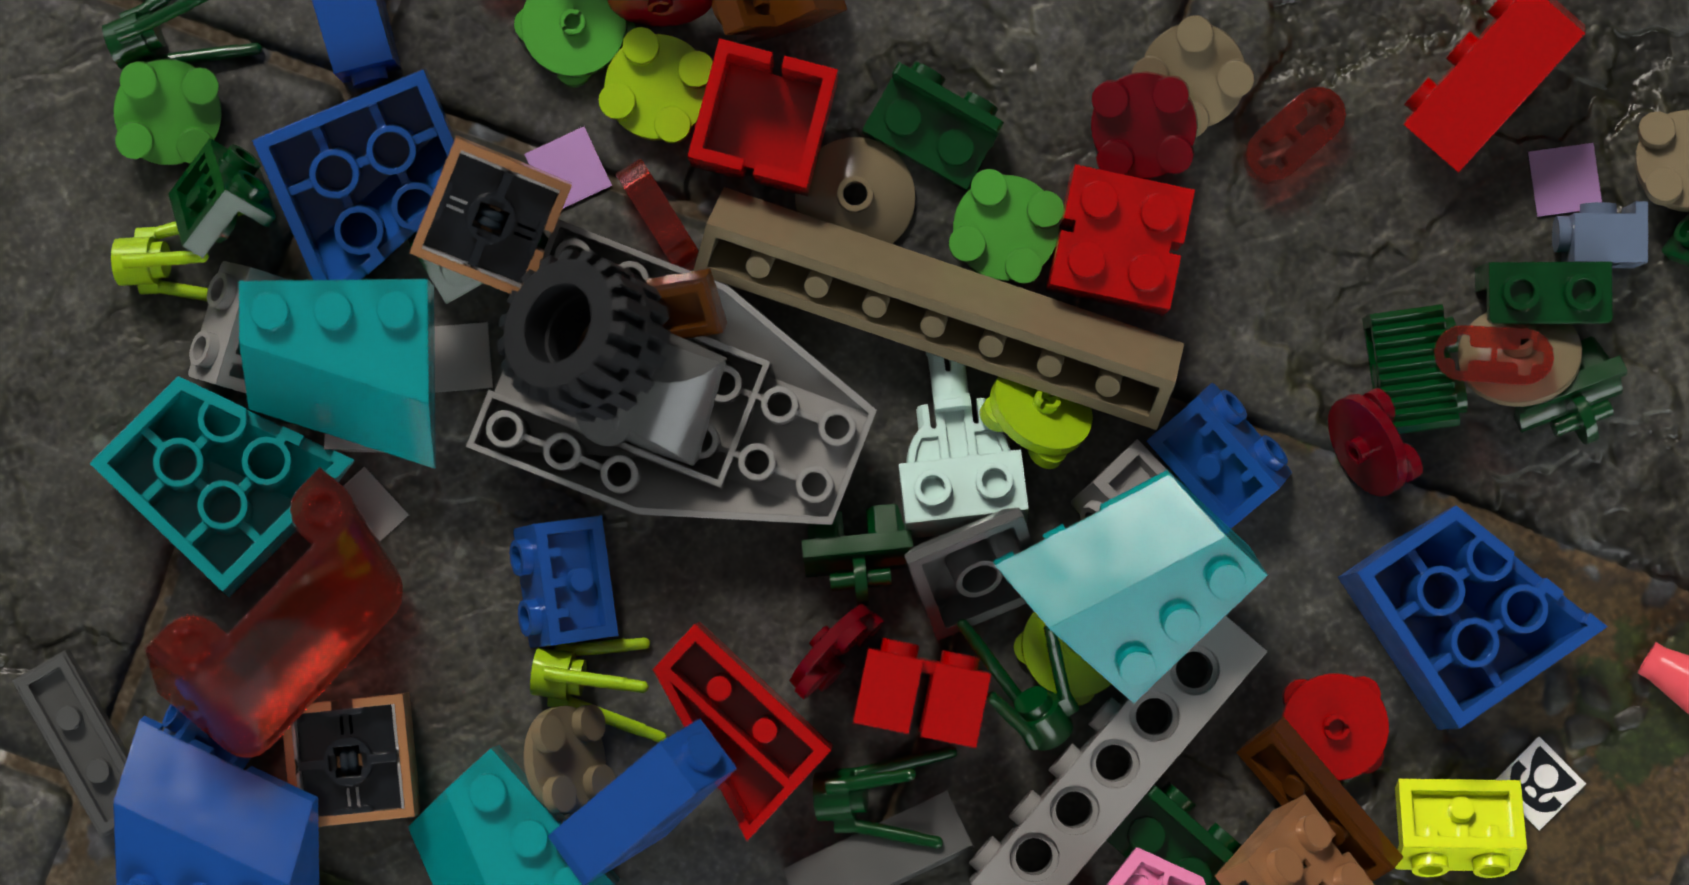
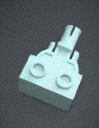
(959, 466)

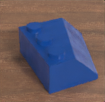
(359, 174)
(1463, 616)
(208, 821)

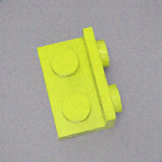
(1460, 826)

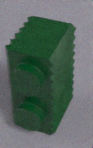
(1405, 368)

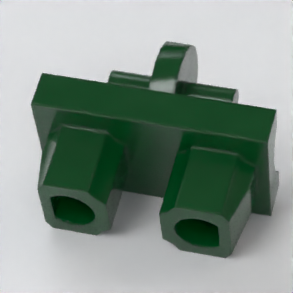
(1583, 401)
(860, 559)

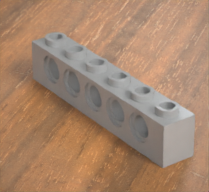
(1229, 659)

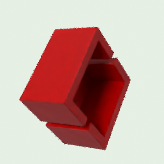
(763, 118)
(1120, 240)
(952, 699)

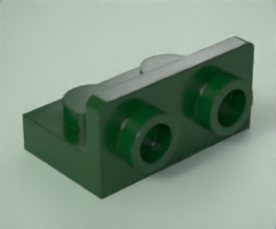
(934, 124)
(213, 192)
(1546, 292)
(1166, 830)

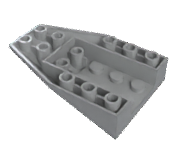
(774, 442)

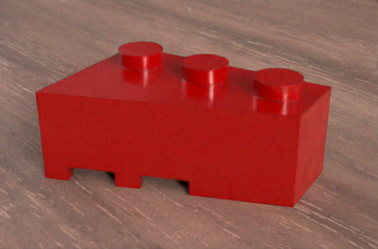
(1491, 76)
(748, 719)

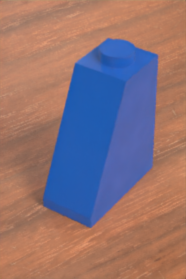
(358, 40)
(643, 802)

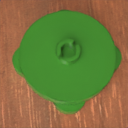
(571, 36)
(166, 111)
(1006, 227)

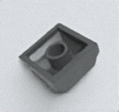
(674, 411)
(958, 572)

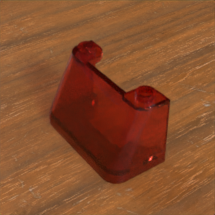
(296, 638)

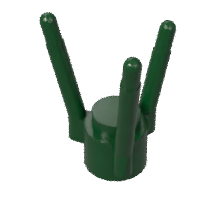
(139, 36)
(1039, 714)
(844, 793)

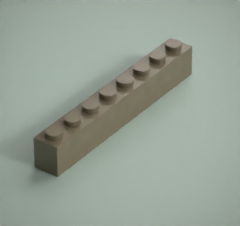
(940, 308)

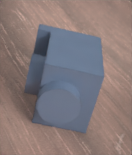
(1603, 234)

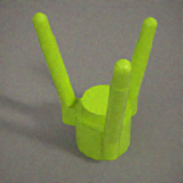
(145, 261)
(560, 674)

